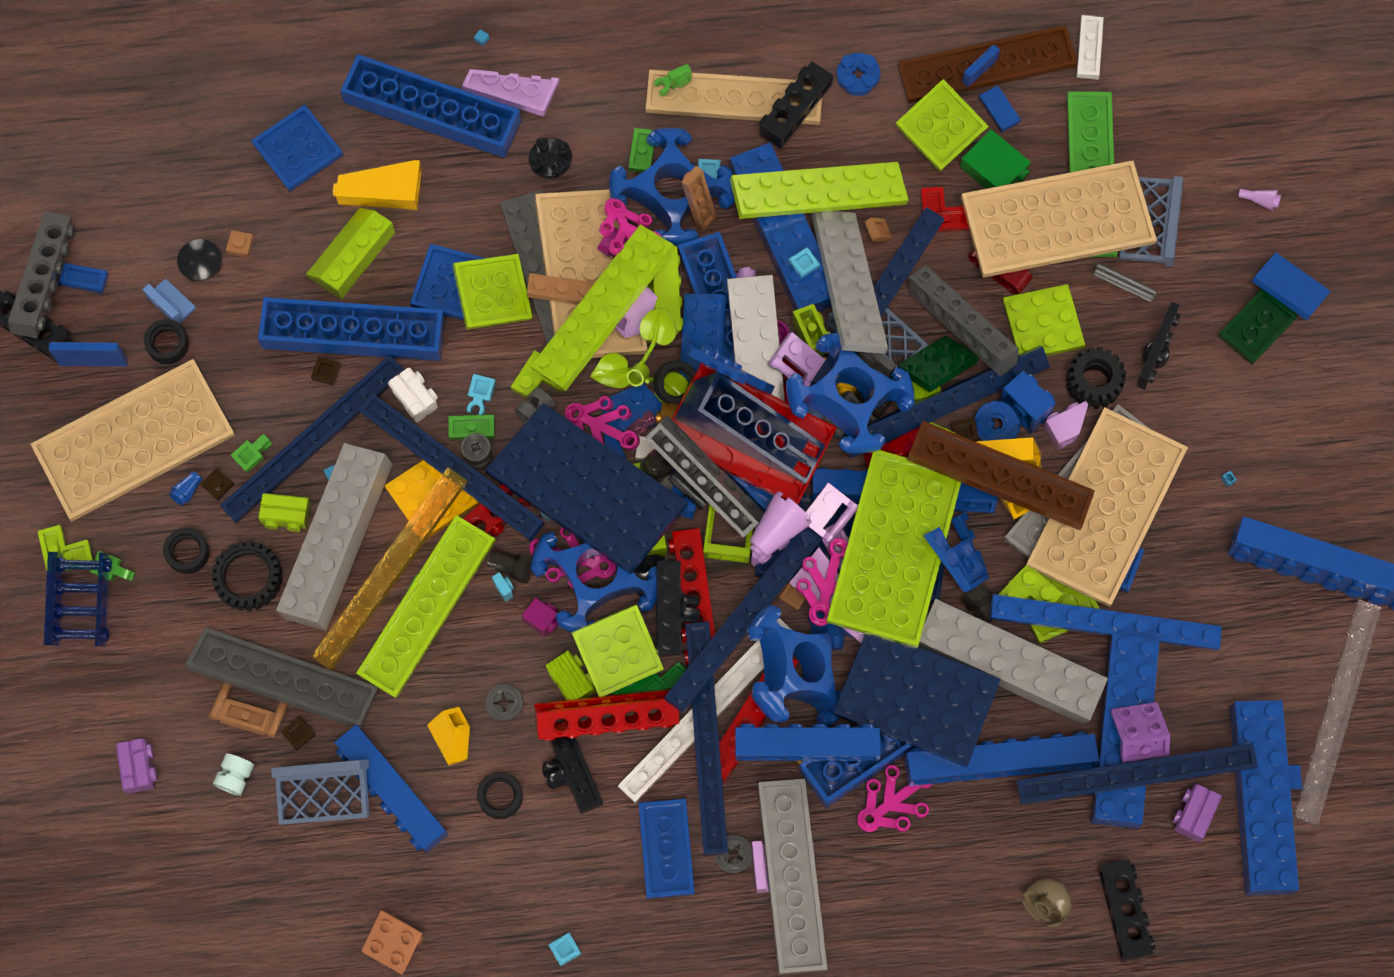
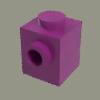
(541, 617)

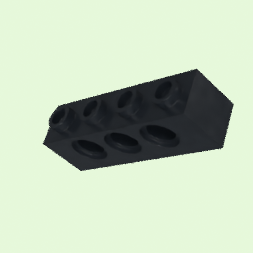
(780, 132)
(57, 333)
(1128, 949)

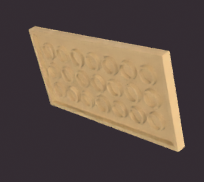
(1058, 218)
(569, 250)
(132, 440)
(1130, 477)

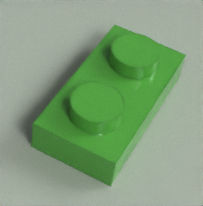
(641, 151)
(465, 425)

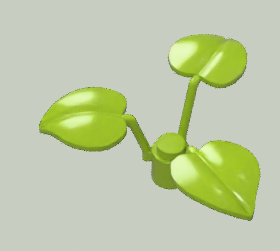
(614, 370)

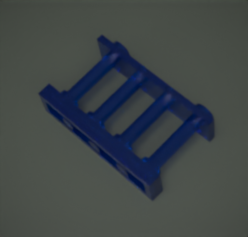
(56, 587)

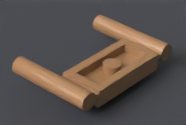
(246, 716)

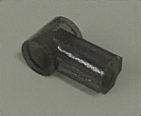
(513, 565)

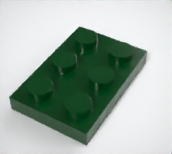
(1257, 326)
(938, 363)

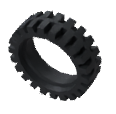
(228, 557)

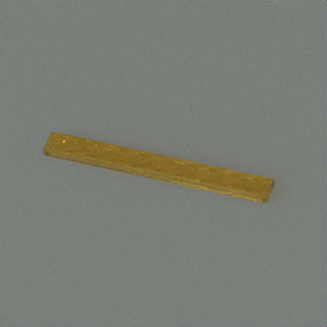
(389, 569)

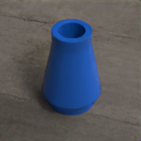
(184, 490)

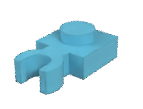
(480, 390)

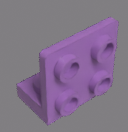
(1141, 732)

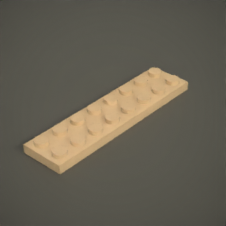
(722, 97)

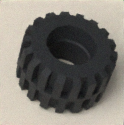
(1102, 362)

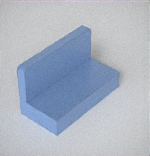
(169, 301)

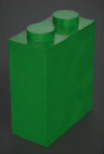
(995, 162)

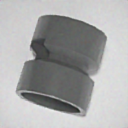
(535, 399)
(477, 451)

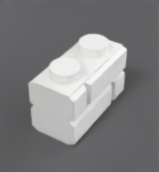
(413, 395)

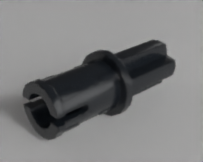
(687, 489)

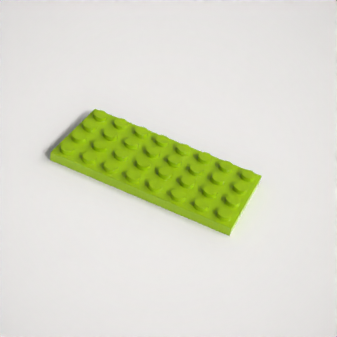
(887, 560)

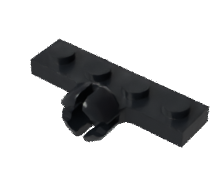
(1156, 352)
(672, 608)
(571, 770)

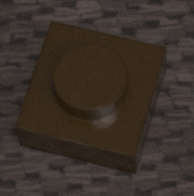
(325, 371)
(966, 429)
(217, 484)
(297, 733)

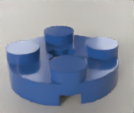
(858, 62)
(998, 409)

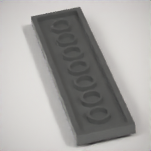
(524, 231)
(282, 678)

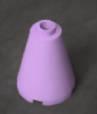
(778, 525)

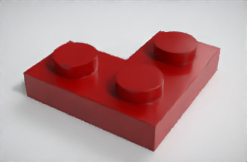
(954, 216)

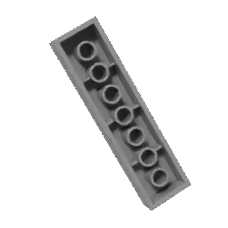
(334, 537)
(1018, 663)

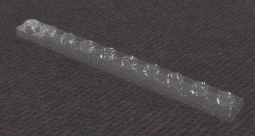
(1337, 713)

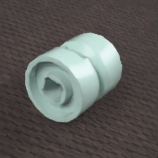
(233, 774)

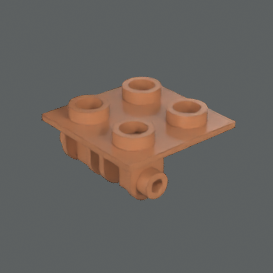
(392, 942)

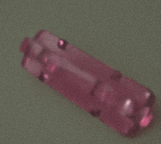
(640, 425)

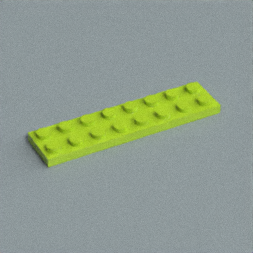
(818, 190)
(603, 307)
(426, 606)

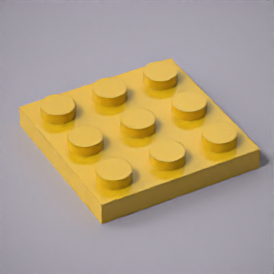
(413, 487)

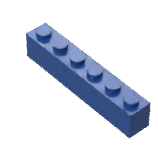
(807, 743)
(392, 790)

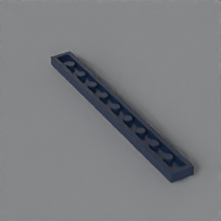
(898, 269)
(955, 397)
(310, 440)
(441, 458)
(735, 627)
(707, 752)
(1136, 774)

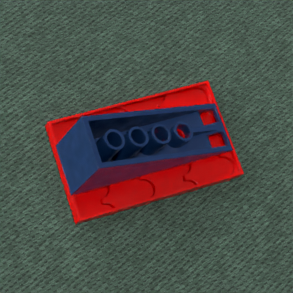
(752, 433)

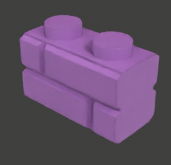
(136, 765)
(1197, 812)

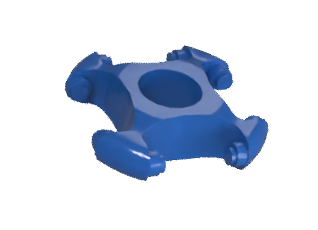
(669, 164)
(849, 416)
(589, 598)
(781, 678)

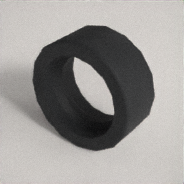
(161, 326)
(659, 379)
(174, 538)
(499, 813)

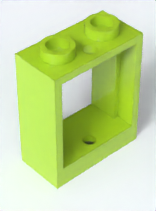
(724, 552)

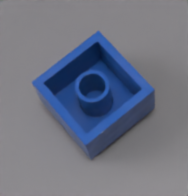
(1030, 401)

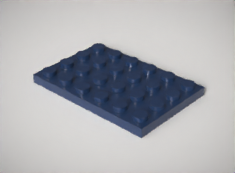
(917, 698)

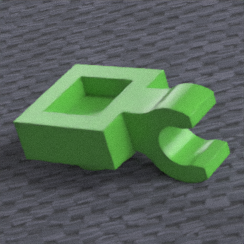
(676, 78)
(249, 454)
(116, 569)

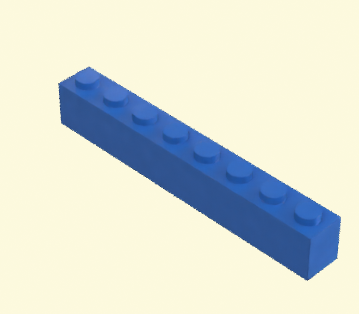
(852, 482)
(1006, 759)

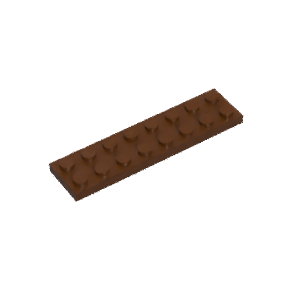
(1018, 59)
(1001, 475)

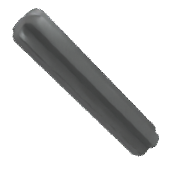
(1125, 282)

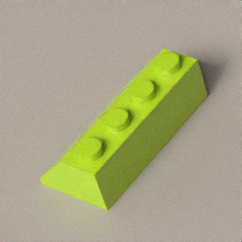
(351, 252)
(666, 288)

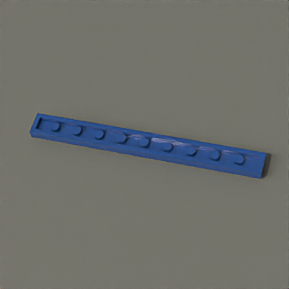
(1104, 622)

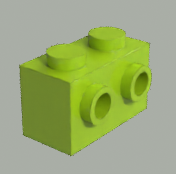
(809, 326)

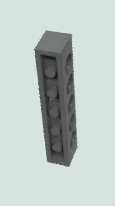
(51, 226)
(963, 320)
(705, 476)

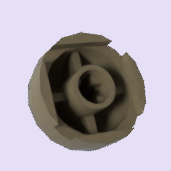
(1049, 901)

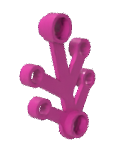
(617, 211)
(599, 423)
(594, 564)
(826, 586)
(891, 803)

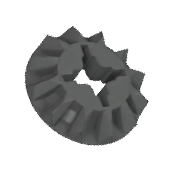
(496, 694)
(745, 853)

